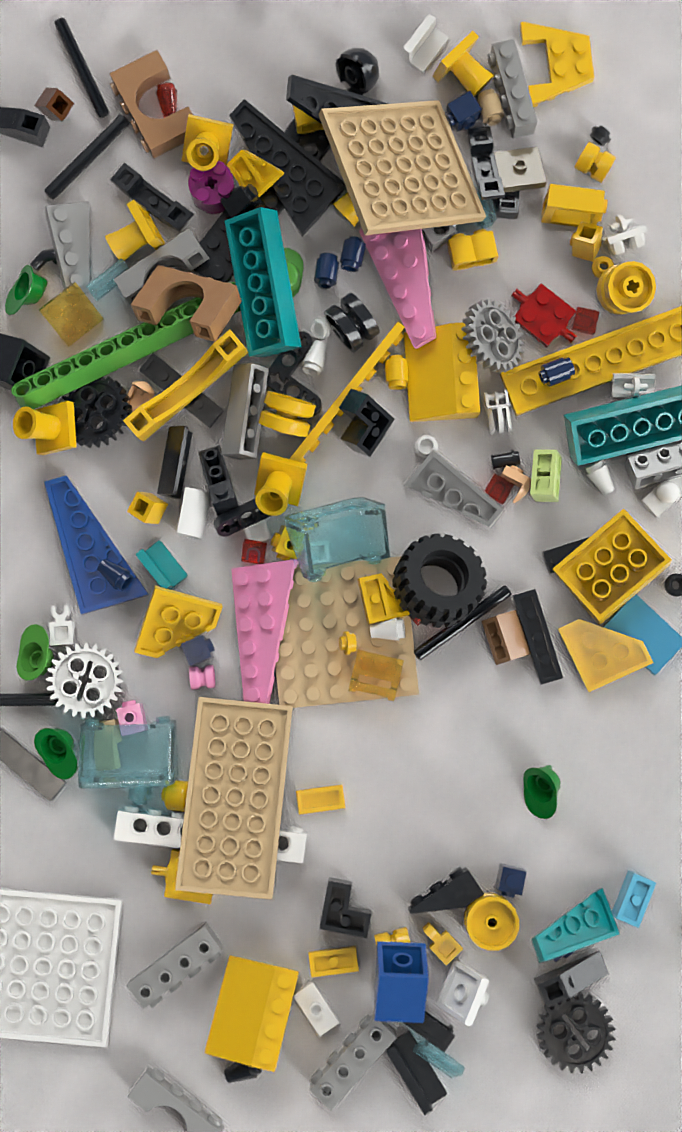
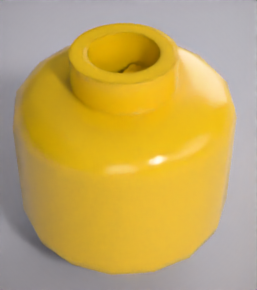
(175, 796)

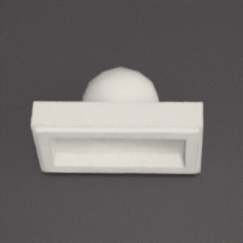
(663, 496)

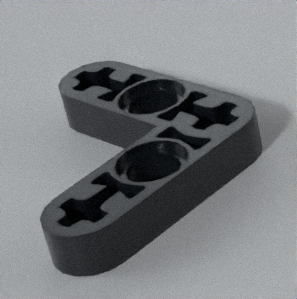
(286, 371)

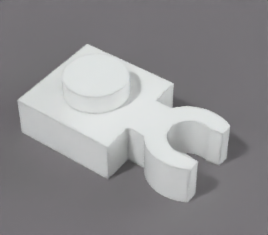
(61, 631)

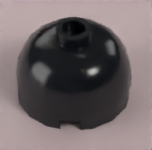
(358, 70)

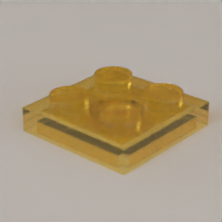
(71, 314)

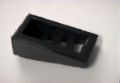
(508, 212)

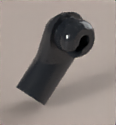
(42, 258)

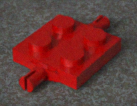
(544, 315)

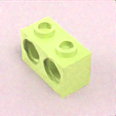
(546, 476)

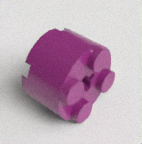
(200, 183)

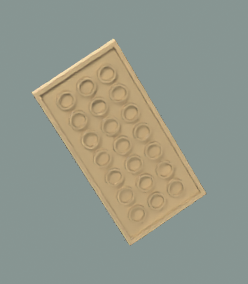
(234, 798)

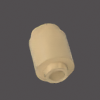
(491, 107)

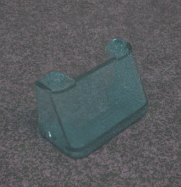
(338, 535)
(128, 754)

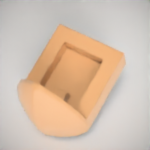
(139, 394)
(516, 476)

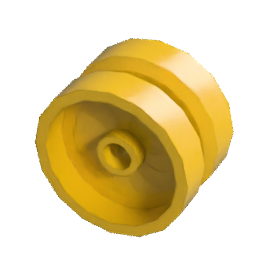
(626, 288)
(286, 417)
(489, 935)

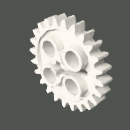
(64, 674)

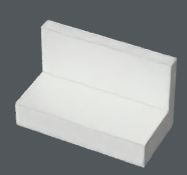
(424, 45)

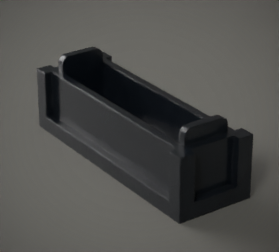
(434, 1031)

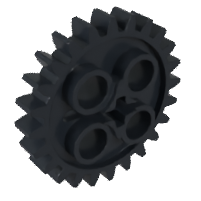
(111, 417)
(592, 1019)

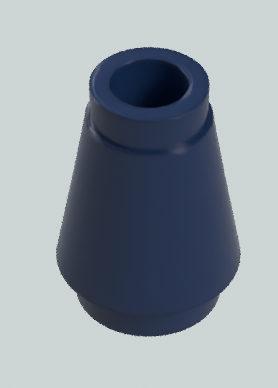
(116, 575)

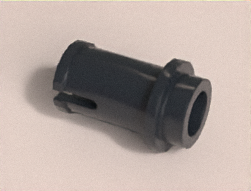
(504, 459)

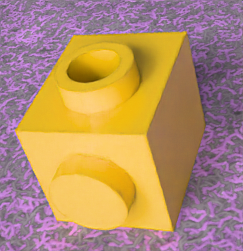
(586, 241)
(147, 507)

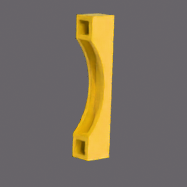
(211, 366)

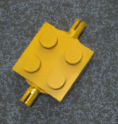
(170, 874)

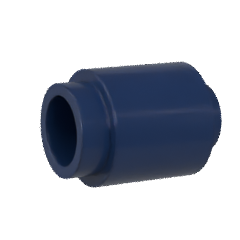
(352, 254)
(326, 270)
(556, 371)

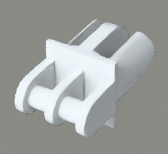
(497, 410)

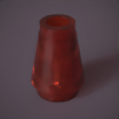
(167, 98)

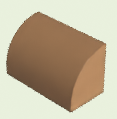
(505, 637)

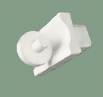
(634, 234)
(632, 384)

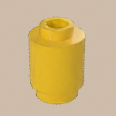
(396, 372)

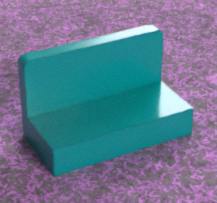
(162, 565)

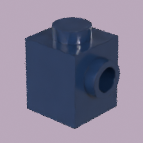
(463, 112)
(198, 650)
(510, 880)

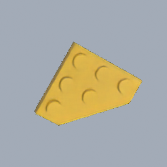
(174, 620)
(603, 653)

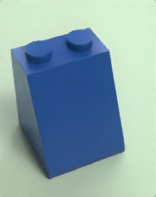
(400, 982)

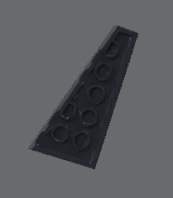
(314, 96)
(307, 184)

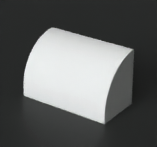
(193, 513)

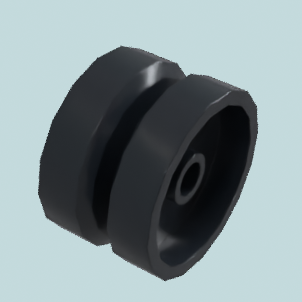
(352, 322)

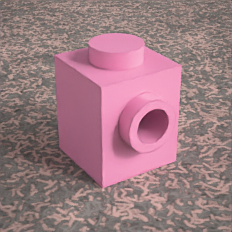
(131, 713)

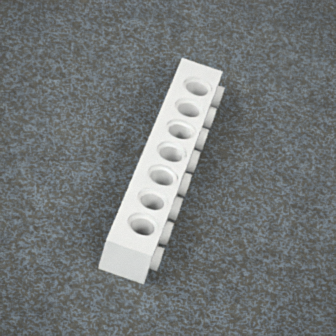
(127, 831)

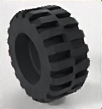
(455, 559)

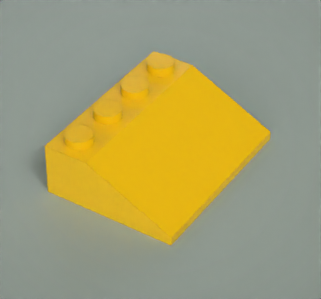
(442, 377)
(612, 566)
(251, 1013)

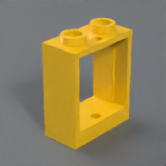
(572, 205)

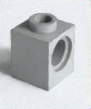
(435, 240)

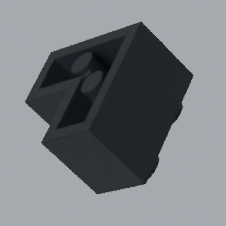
(367, 424)
(338, 915)

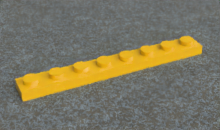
(365, 373)

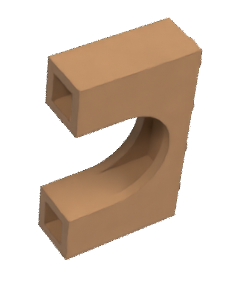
(131, 84)
(170, 285)

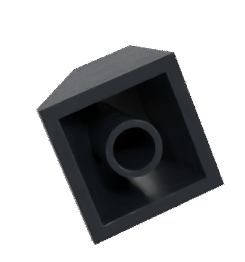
(19, 360)

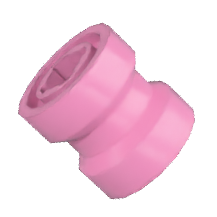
(202, 677)

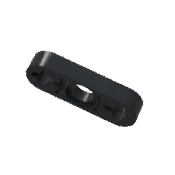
(241, 523)

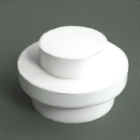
(320, 328)
(425, 445)

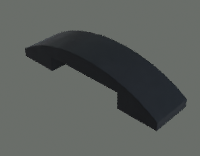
(484, 163)
(150, 198)

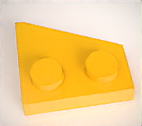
(253, 170)
(379, 599)

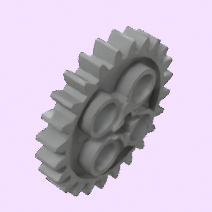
(493, 336)

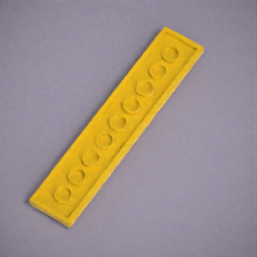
(596, 360)

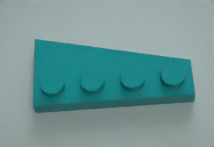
(579, 927)

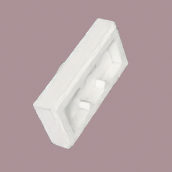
(316, 1008)

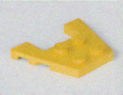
(567, 60)

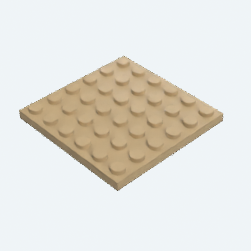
(401, 166)
(310, 662)

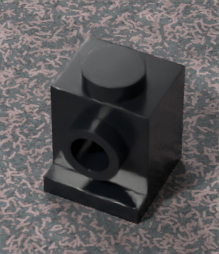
(241, 200)

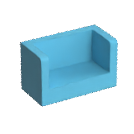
(633, 898)

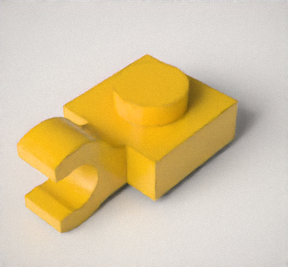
(443, 944)

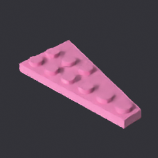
(404, 271)
(261, 617)

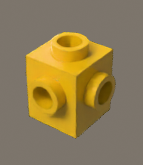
(279, 544)

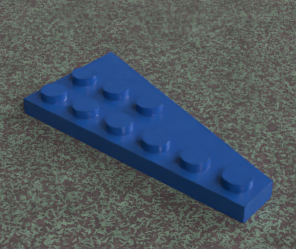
(84, 548)

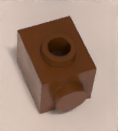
(54, 104)

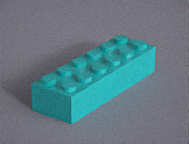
(263, 282)
(624, 426)

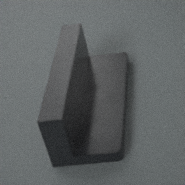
(174, 462)
(416, 1072)

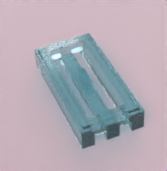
(105, 282)
(439, 1059)

